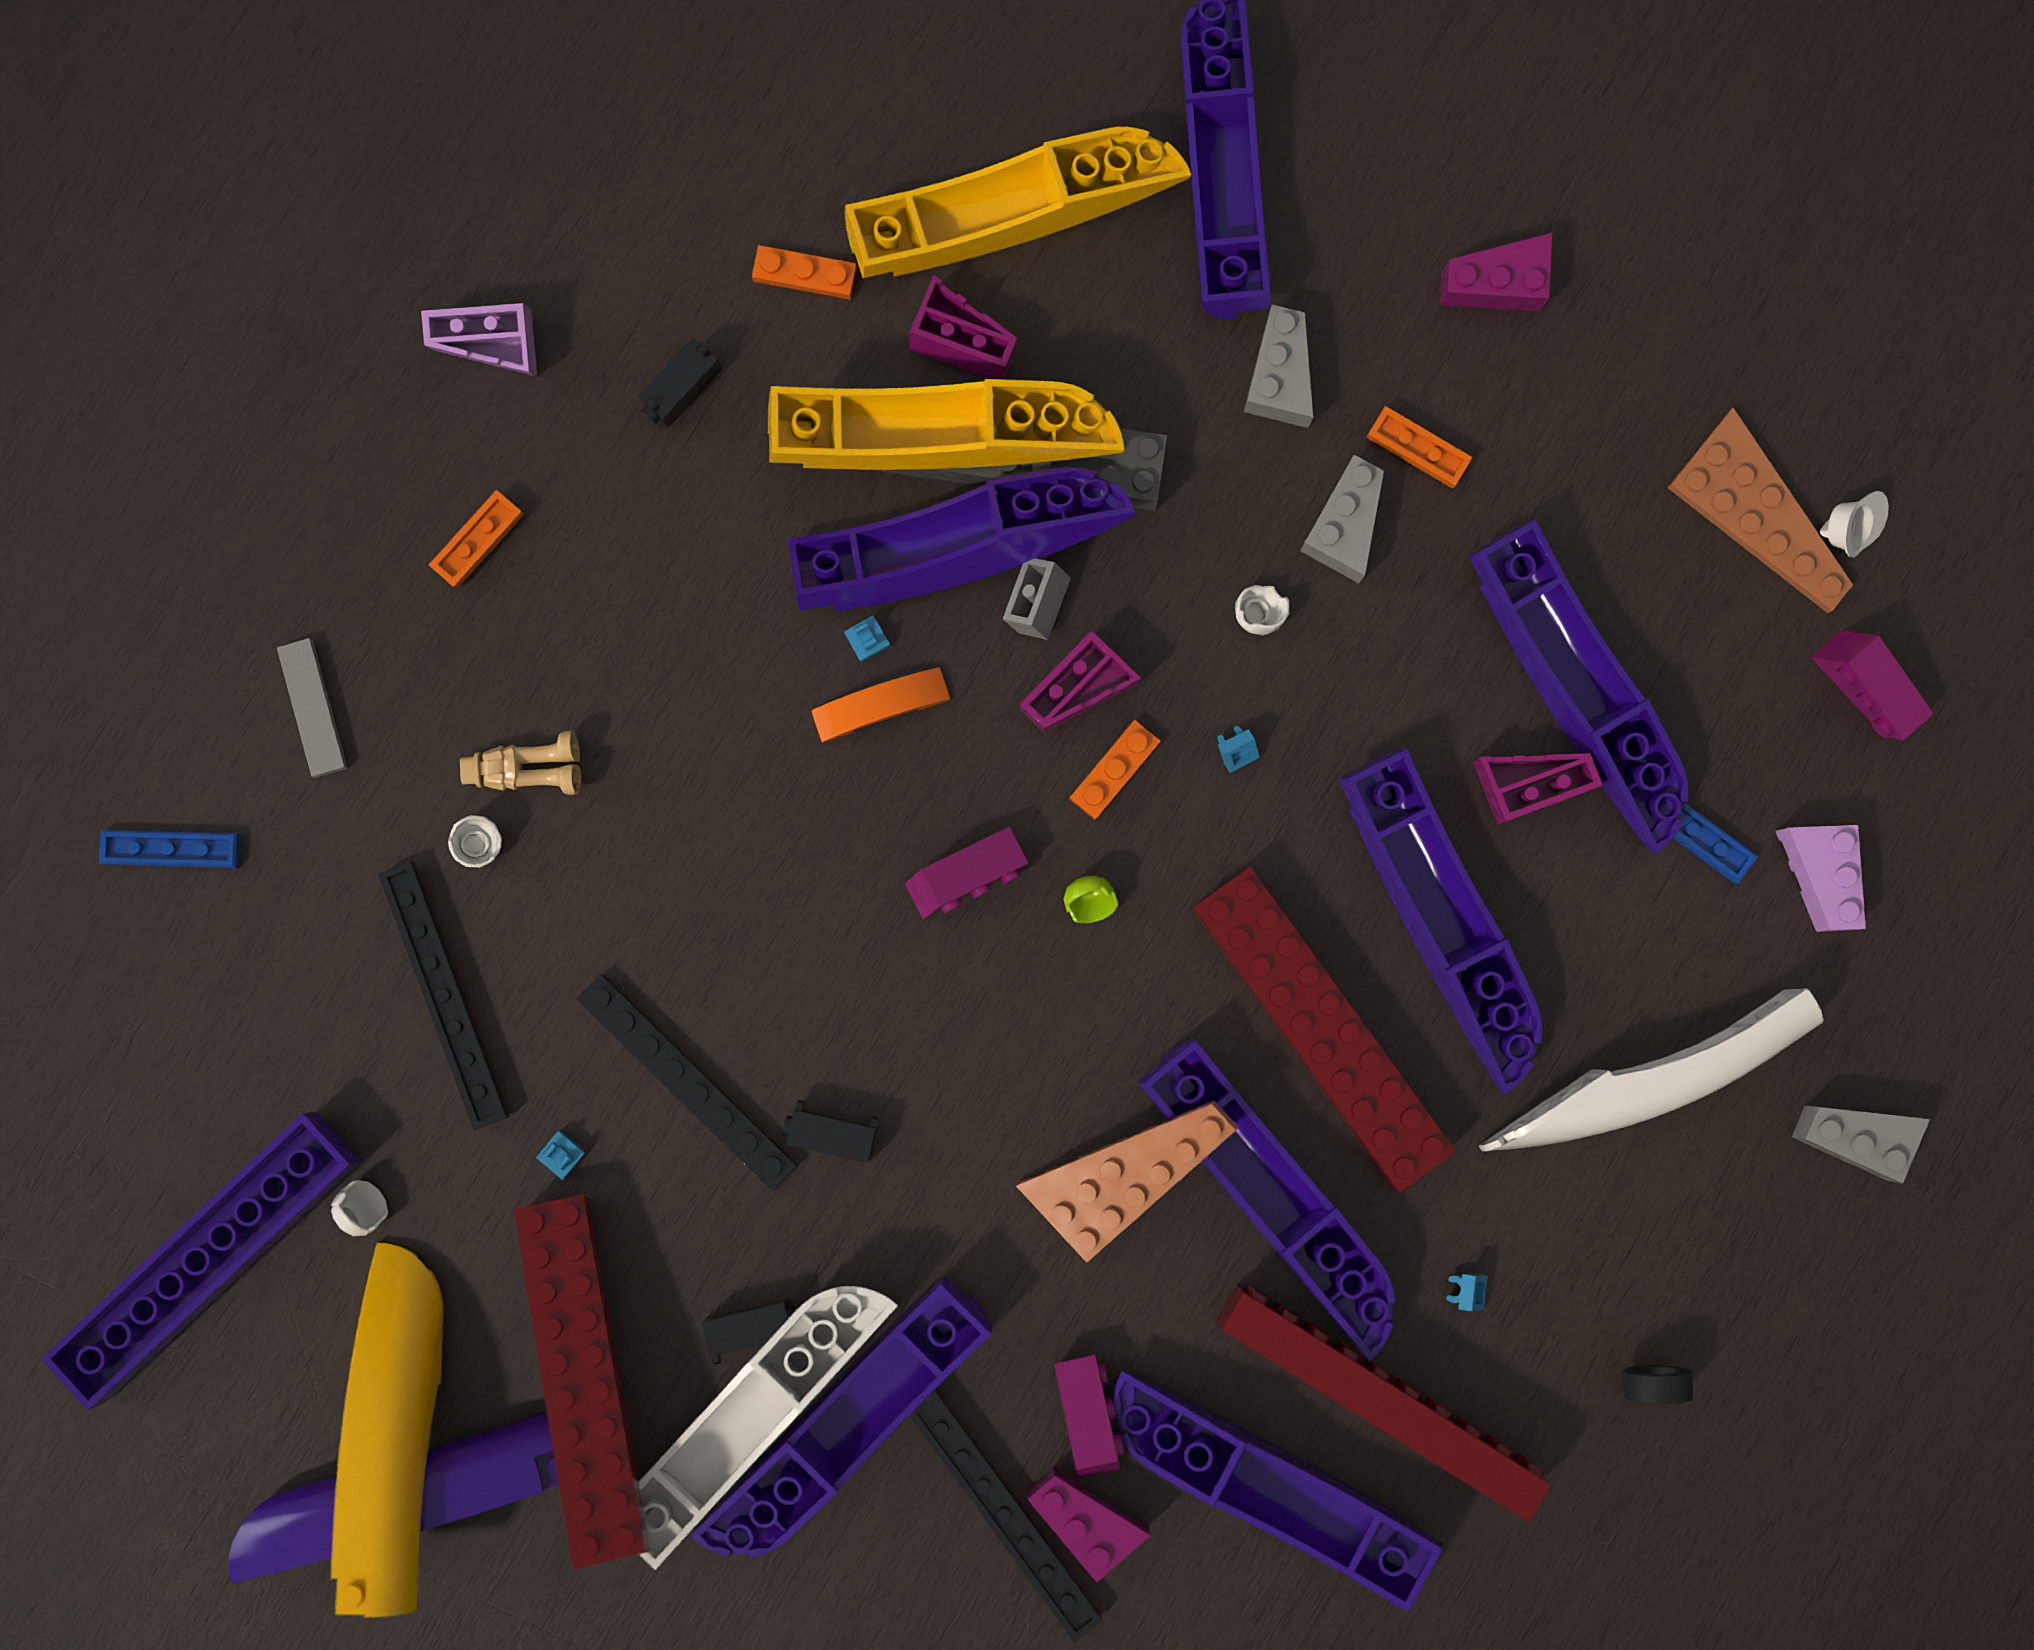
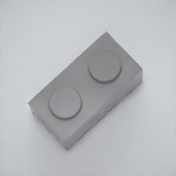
(1036, 598)

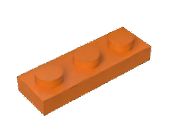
(804, 272)
(1419, 447)
(476, 539)
(1114, 770)

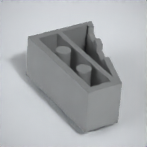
(1281, 372)
(1347, 521)
(1864, 1139)

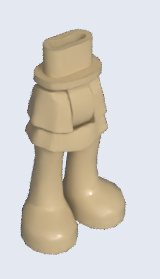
(503, 766)

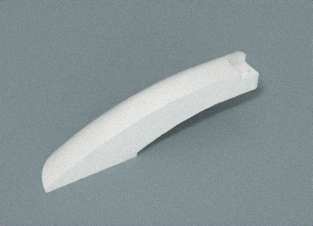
(1628, 1096)
(755, 1411)

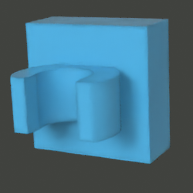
(867, 639)
(1238, 750)
(561, 1155)
(1472, 1291)

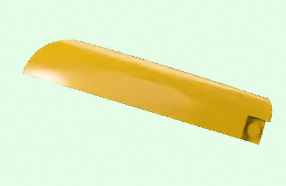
(1011, 201)
(938, 426)
(387, 1437)

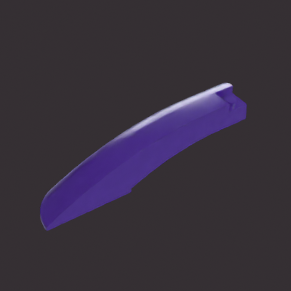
(1224, 158)
(956, 539)
(1583, 682)
(1445, 915)
(1281, 1200)
(846, 1424)
(458, 1483)
(1274, 1490)

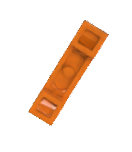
(880, 703)

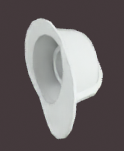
(1857, 523)

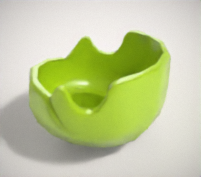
(1090, 899)

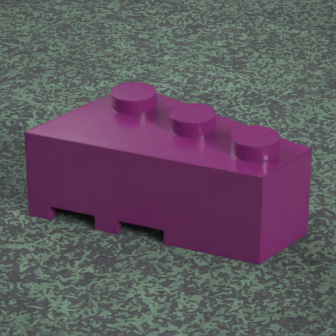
(1501, 277)
(961, 335)
(1078, 683)
(1874, 683)
(1534, 782)
(966, 873)
(1089, 1416)
(1086, 1524)

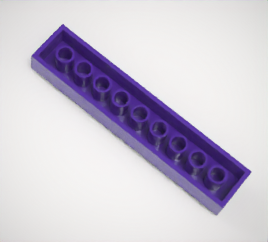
(201, 1260)

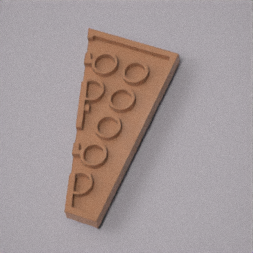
(1747, 500)
(1115, 1184)

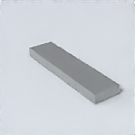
(312, 708)

